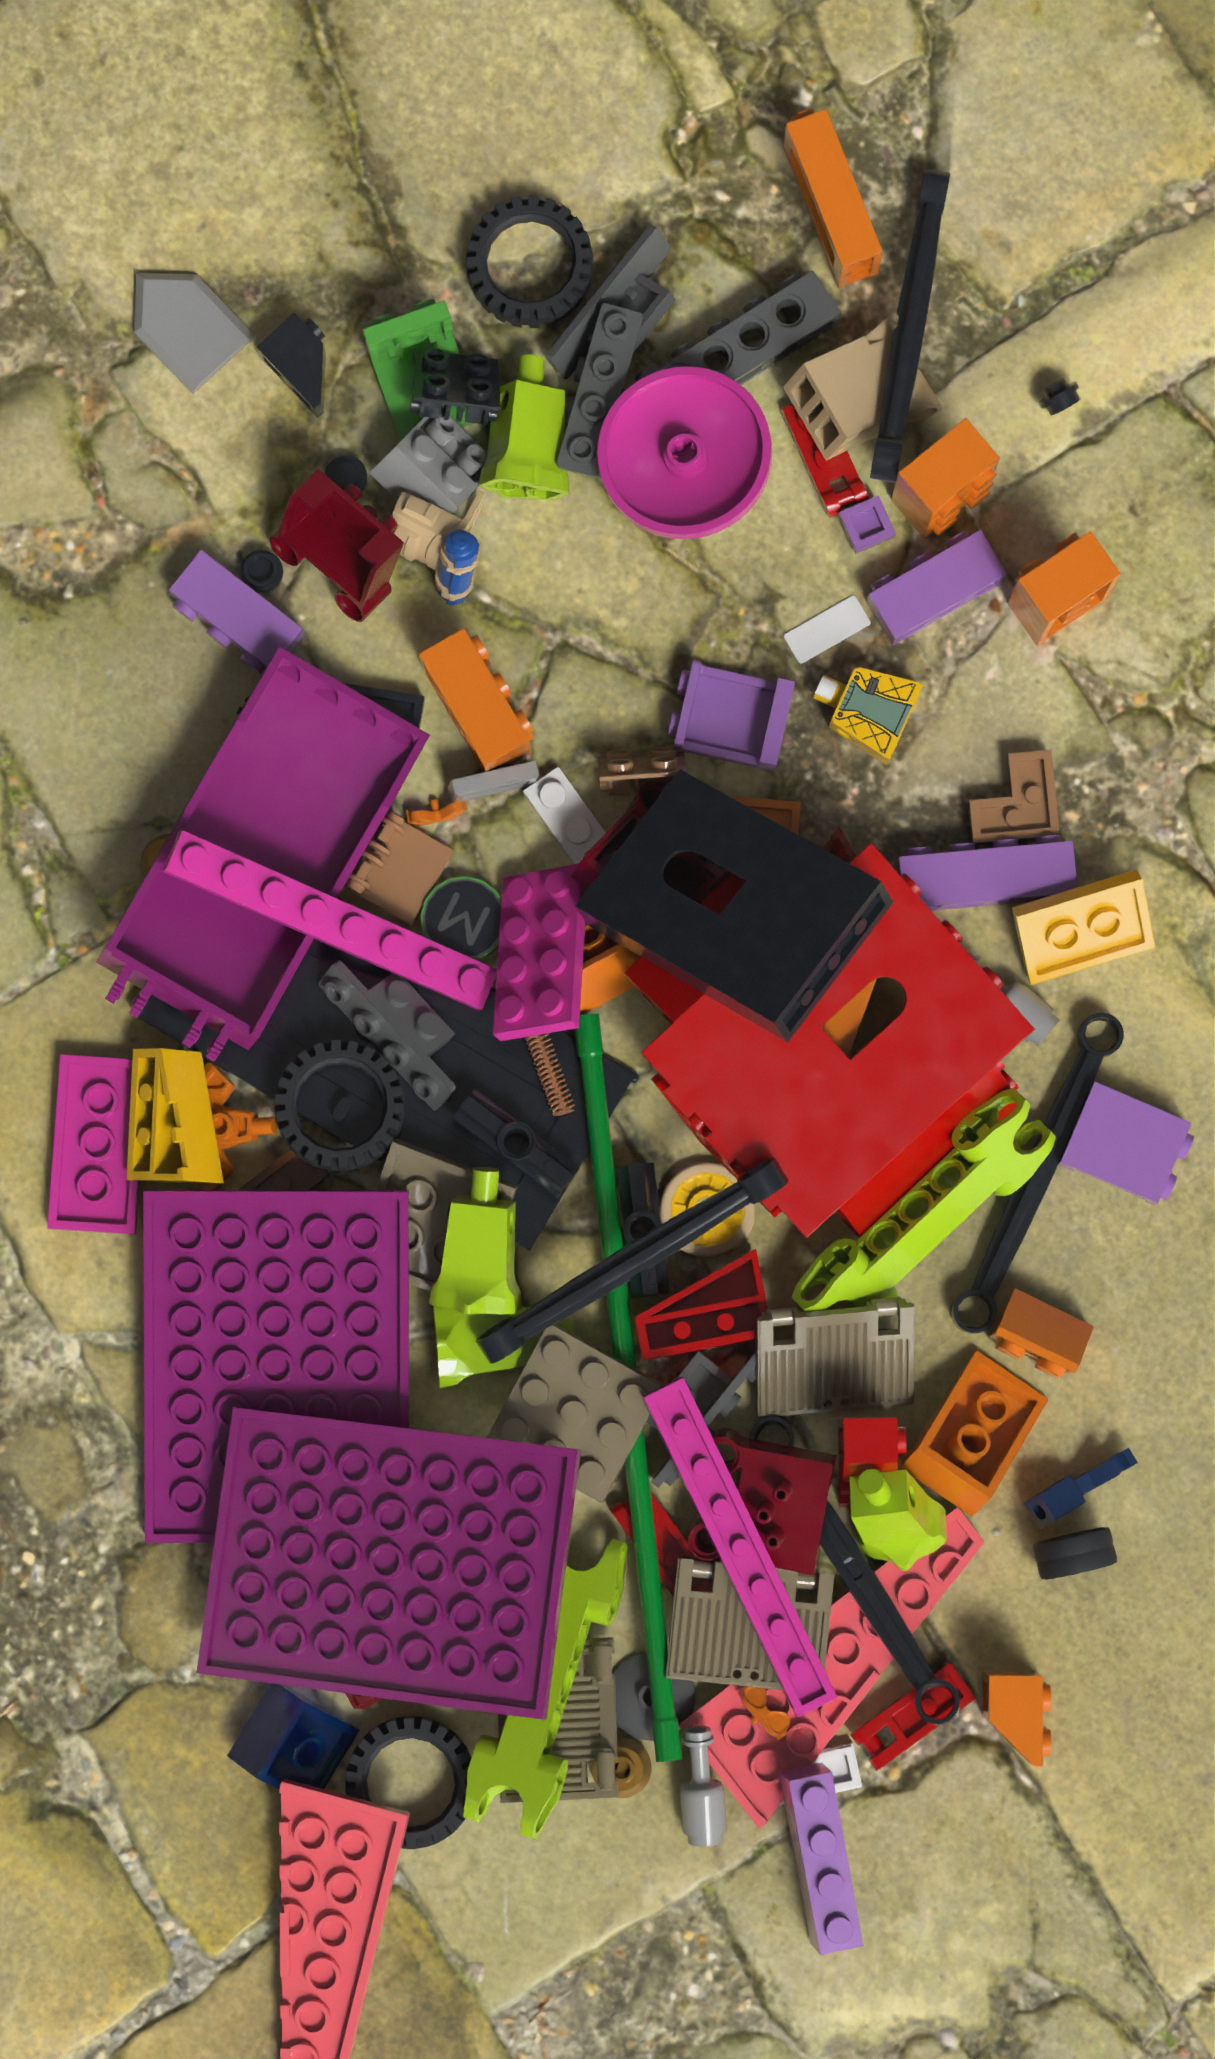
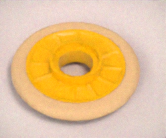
(687, 1189)

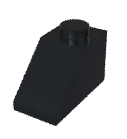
(298, 359)

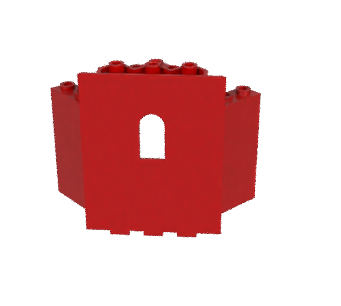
(838, 1126)

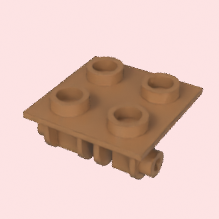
(622, 766)
(398, 868)

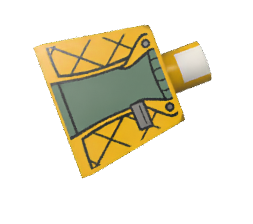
(870, 709)

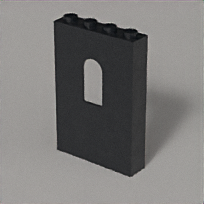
(777, 936)

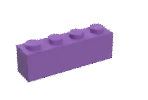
(991, 875)
(821, 1858)

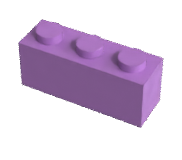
(935, 585)
(234, 612)

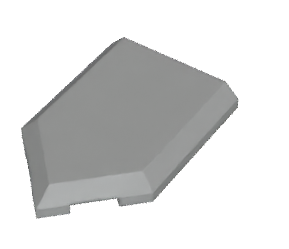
(187, 326)

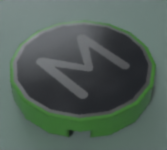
(463, 916)

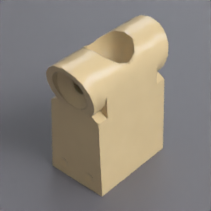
(844, 392)

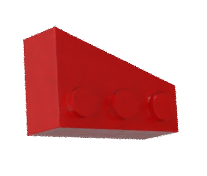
(706, 1314)
(865, 1446)

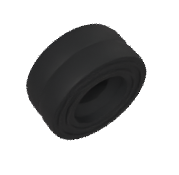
(1075, 1553)

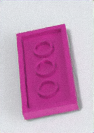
(539, 954)
(92, 1148)

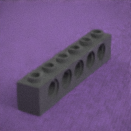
(799, 292)

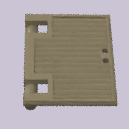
(835, 1359)
(714, 1636)
(586, 1729)

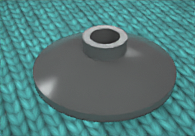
(631, 1711)

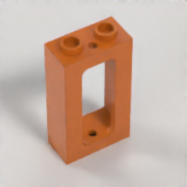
(832, 197)

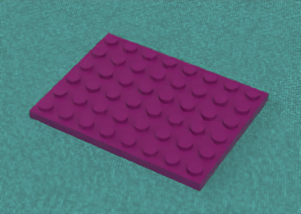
(264, 1309)
(389, 1562)

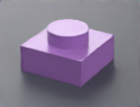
(867, 524)

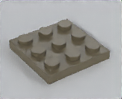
(432, 1187)
(578, 1401)

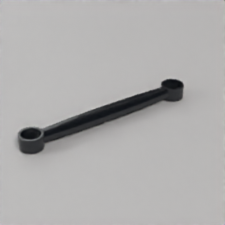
(910, 328)
(1026, 1200)
(638, 1255)
(874, 1599)

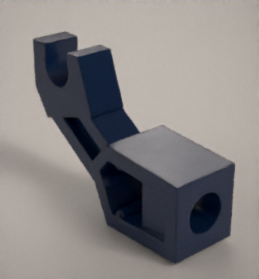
(1068, 1493)

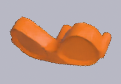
(437, 815)
(755, 1701)

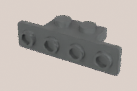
(623, 287)
(600, 385)
(397, 1025)
(713, 1394)

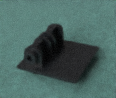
(455, 381)

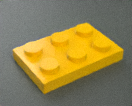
(1083, 927)

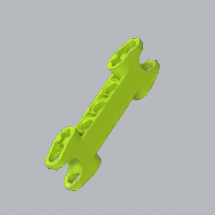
(984, 1162)
(523, 1753)

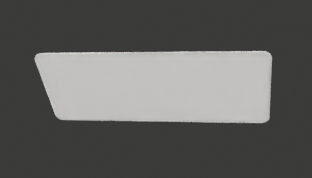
(827, 629)

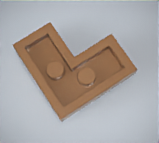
(1030, 808)

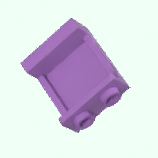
(731, 716)
(1127, 1144)

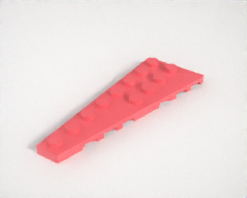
(855, 1658)
(334, 1902)

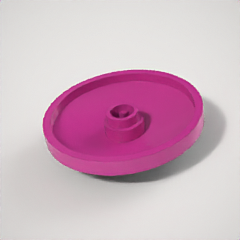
(685, 452)

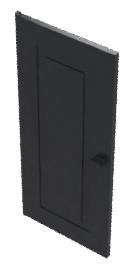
(351, 1104)

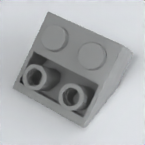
(433, 463)

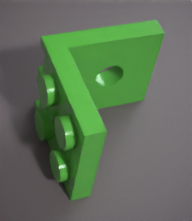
(390, 351)

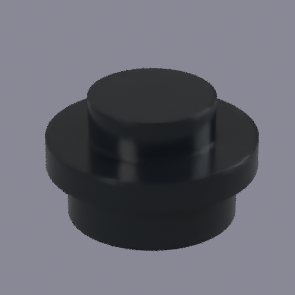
(1059, 396)
(346, 471)
(262, 571)

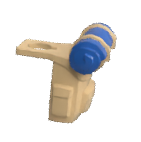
(440, 542)

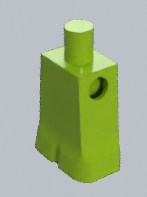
(527, 438)
(479, 1252)
(460, 1355)
(895, 1517)

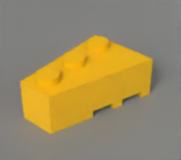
(171, 1119)

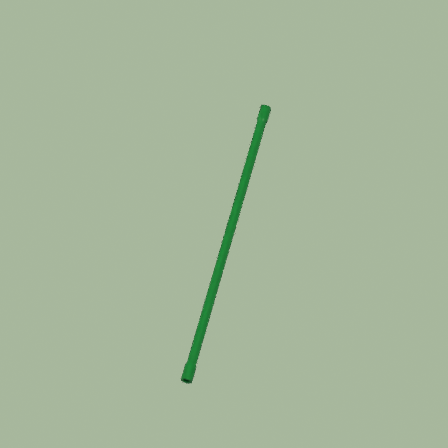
(664, 1723)

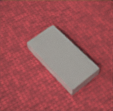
(493, 782)

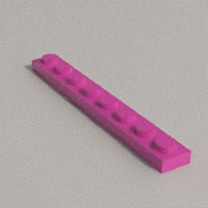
(329, 920)
(739, 1546)

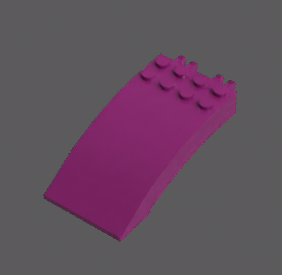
(287, 789)

